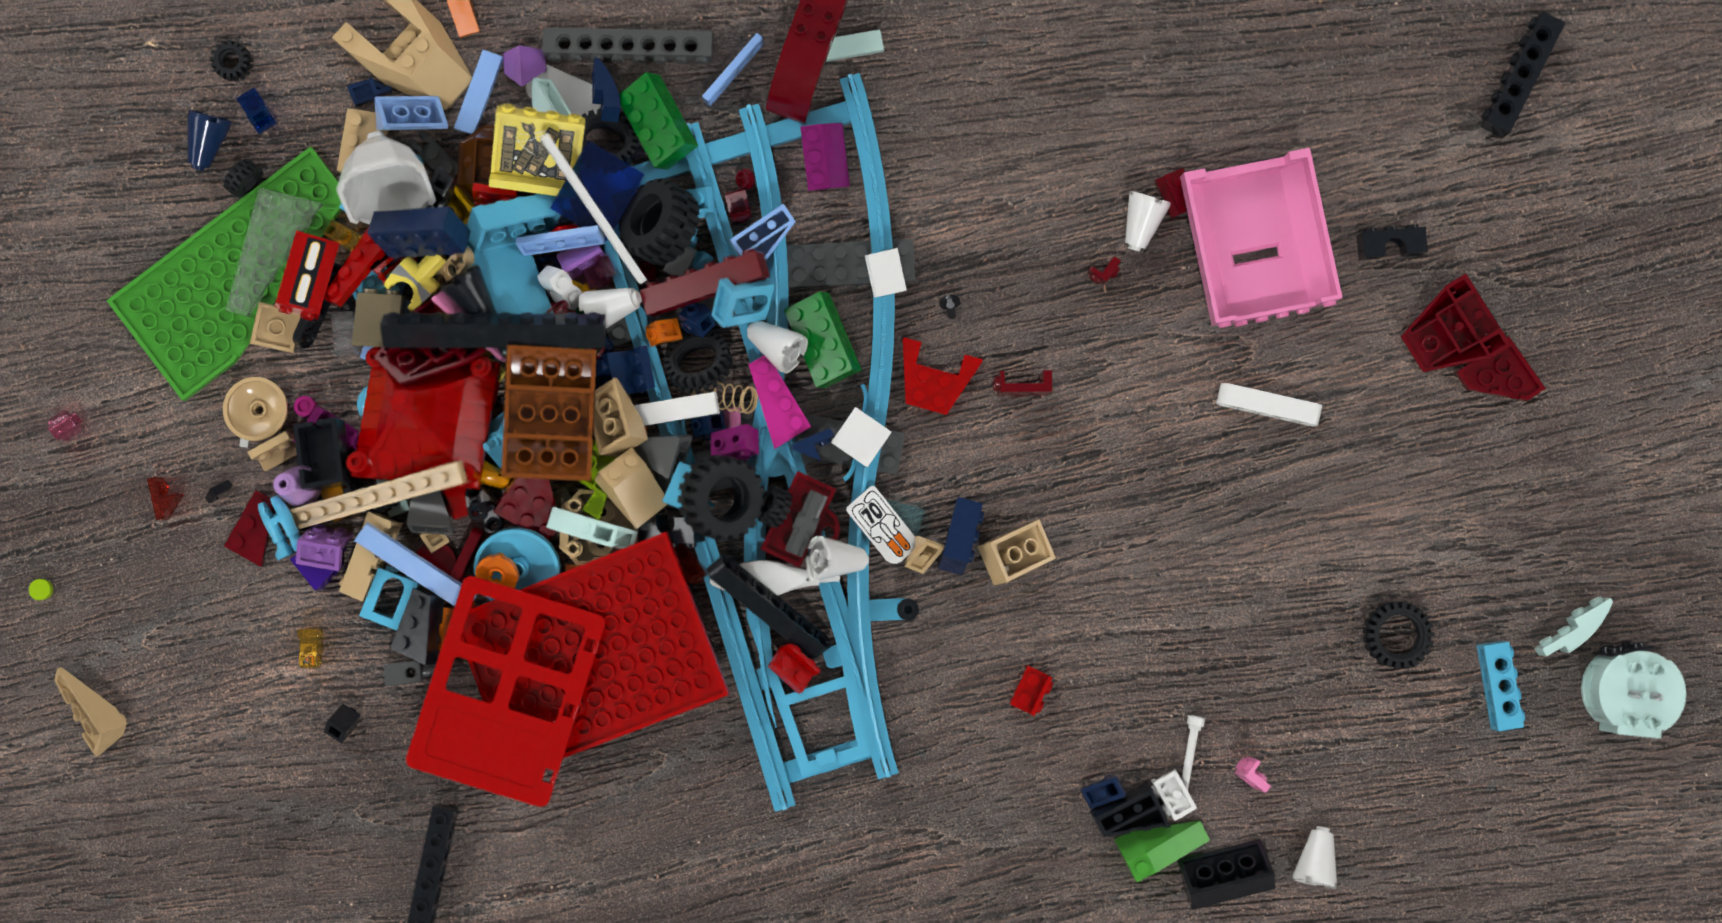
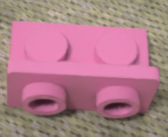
(1246, 771)

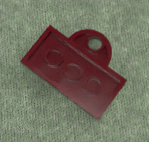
(778, 537)

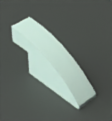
(547, 97)

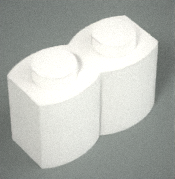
(560, 286)

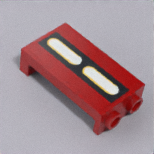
(306, 276)

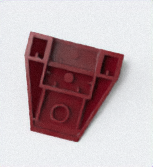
(1454, 329)
(417, 363)

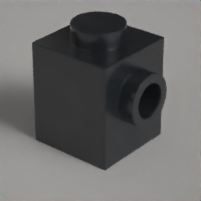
(342, 723)

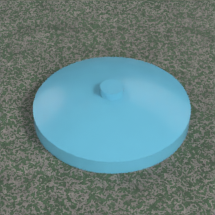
(527, 549)

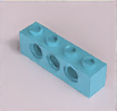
(1491, 677)

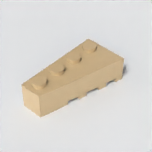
(363, 563)

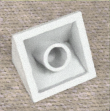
(885, 272)

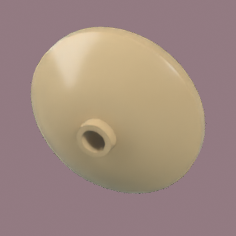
(242, 406)

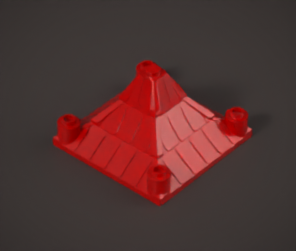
(425, 422)

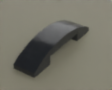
(443, 187)

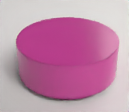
(304, 406)

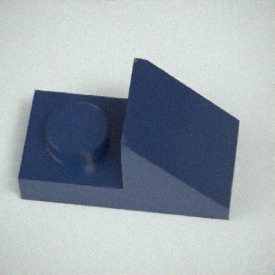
(807, 445)
(1103, 791)

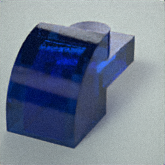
(257, 110)

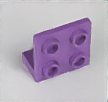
(322, 547)

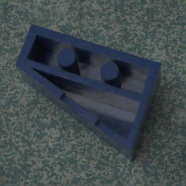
(961, 536)

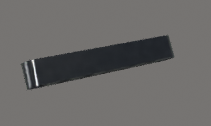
(768, 606)

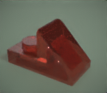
(163, 504)

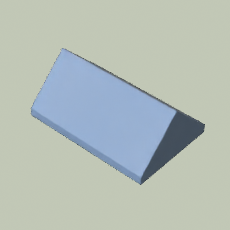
(409, 113)

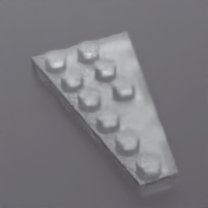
(267, 245)

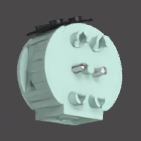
(1633, 690)

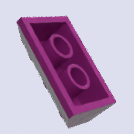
(825, 156)

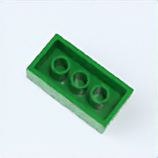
(657, 121)
(828, 349)

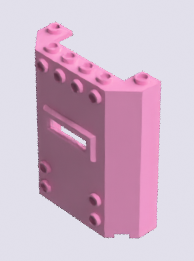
(1257, 210)

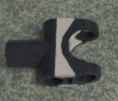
(483, 502)

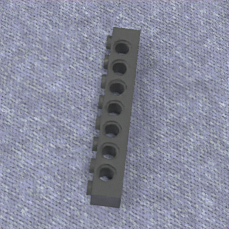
(555, 37)

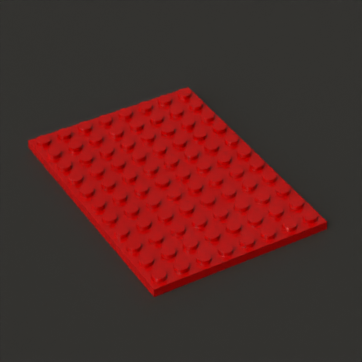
(649, 658)

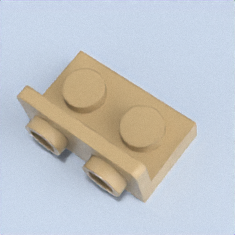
(274, 451)

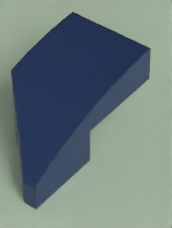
(366, 91)

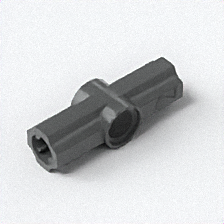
(806, 523)

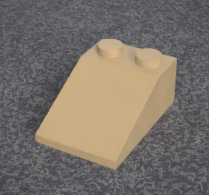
(616, 420)
(632, 488)
(1016, 552)

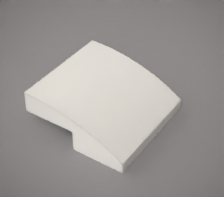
(861, 437)

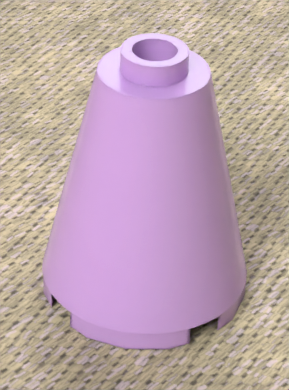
(289, 488)

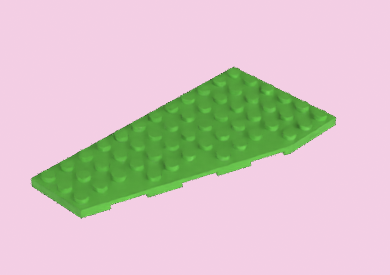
(183, 298)

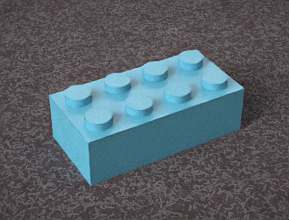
(501, 222)

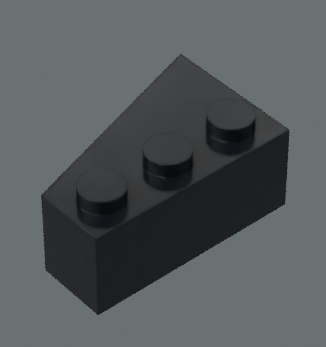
(419, 627)
(1131, 813)

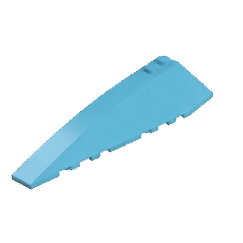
(512, 280)

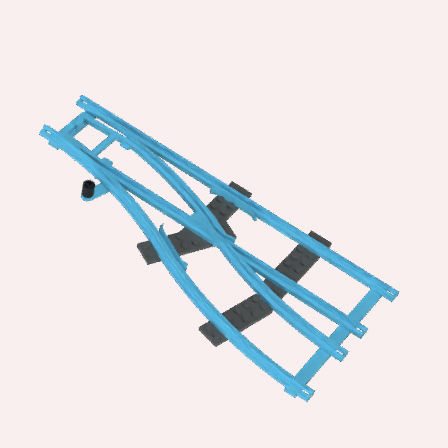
(806, 267)

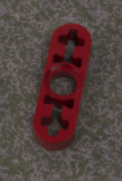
(467, 554)

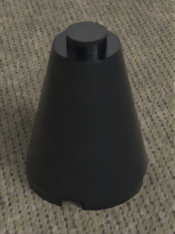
(470, 292)

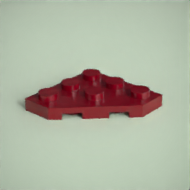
(1502, 376)
(528, 505)

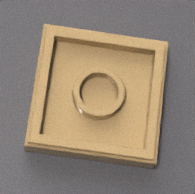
(274, 328)

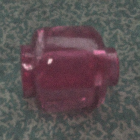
(64, 425)

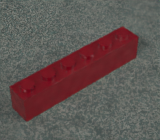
(703, 283)

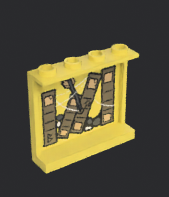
(520, 157)

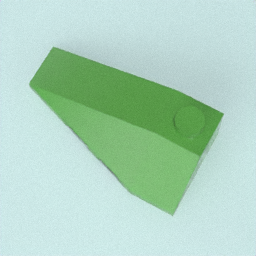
(1157, 848)

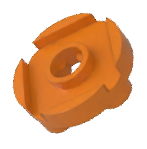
(499, 563)

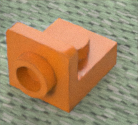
(663, 331)

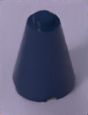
(204, 138)

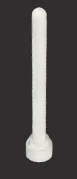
(1195, 724)

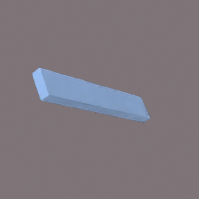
(409, 563)

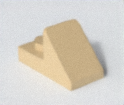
(923, 555)

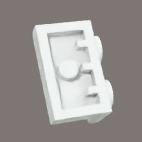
(1173, 795)

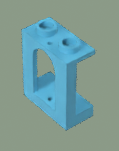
(727, 296)
(380, 578)

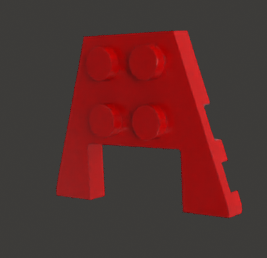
(931, 387)

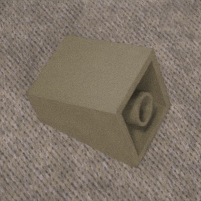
(369, 313)

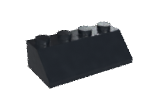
(1226, 874)

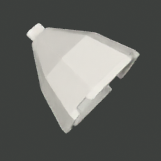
(382, 178)

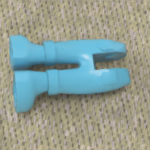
(271, 523)

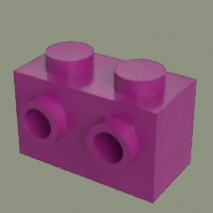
(736, 442)

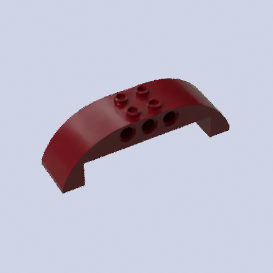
(804, 57)

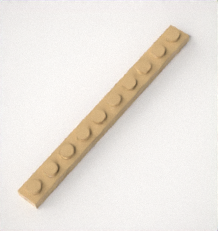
(379, 495)

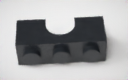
(1410, 240)
(681, 533)

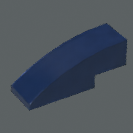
(605, 92)

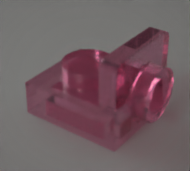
(600, 274)

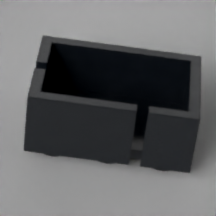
(324, 452)

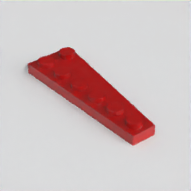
(353, 270)

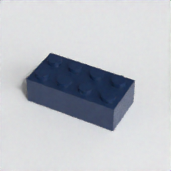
(419, 232)

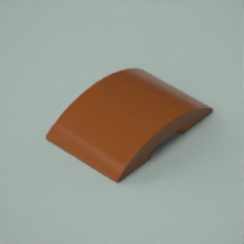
(548, 413)

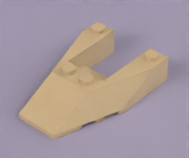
(418, 61)

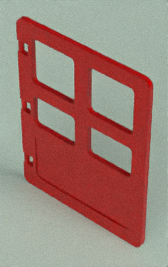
(488, 741)

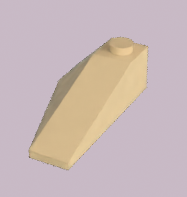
(98, 717)

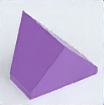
(524, 63)

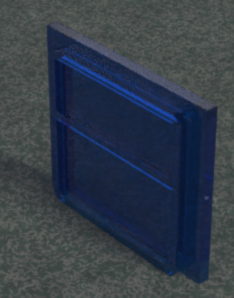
(606, 180)

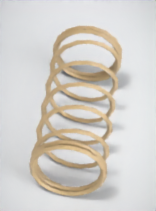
(741, 398)

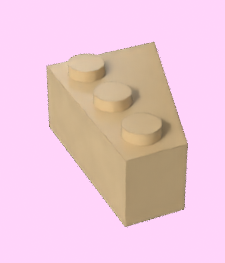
(356, 128)

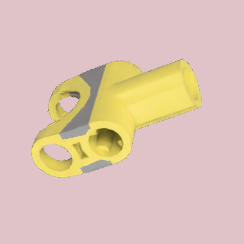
(419, 277)

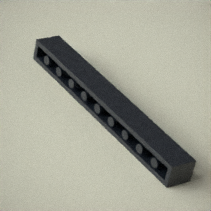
(493, 330)

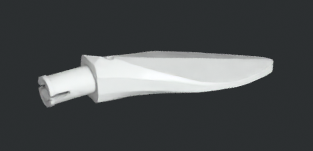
(780, 577)

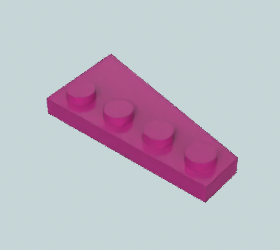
(778, 405)

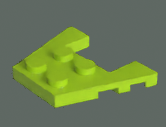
(596, 503)

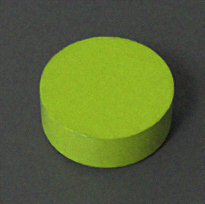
(41, 589)

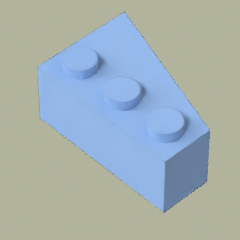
(764, 233)

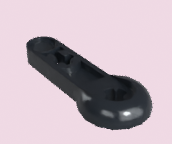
(314, 325)

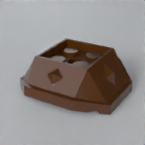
(476, 160)

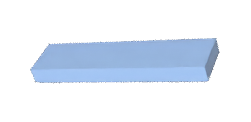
(733, 69)
(478, 92)
(560, 240)

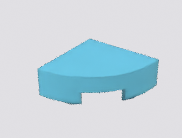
(701, 259)

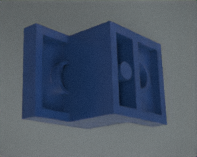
(630, 368)

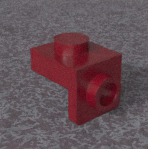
(738, 206)
(1110, 271)

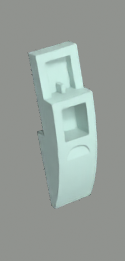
(591, 529)
(1582, 626)

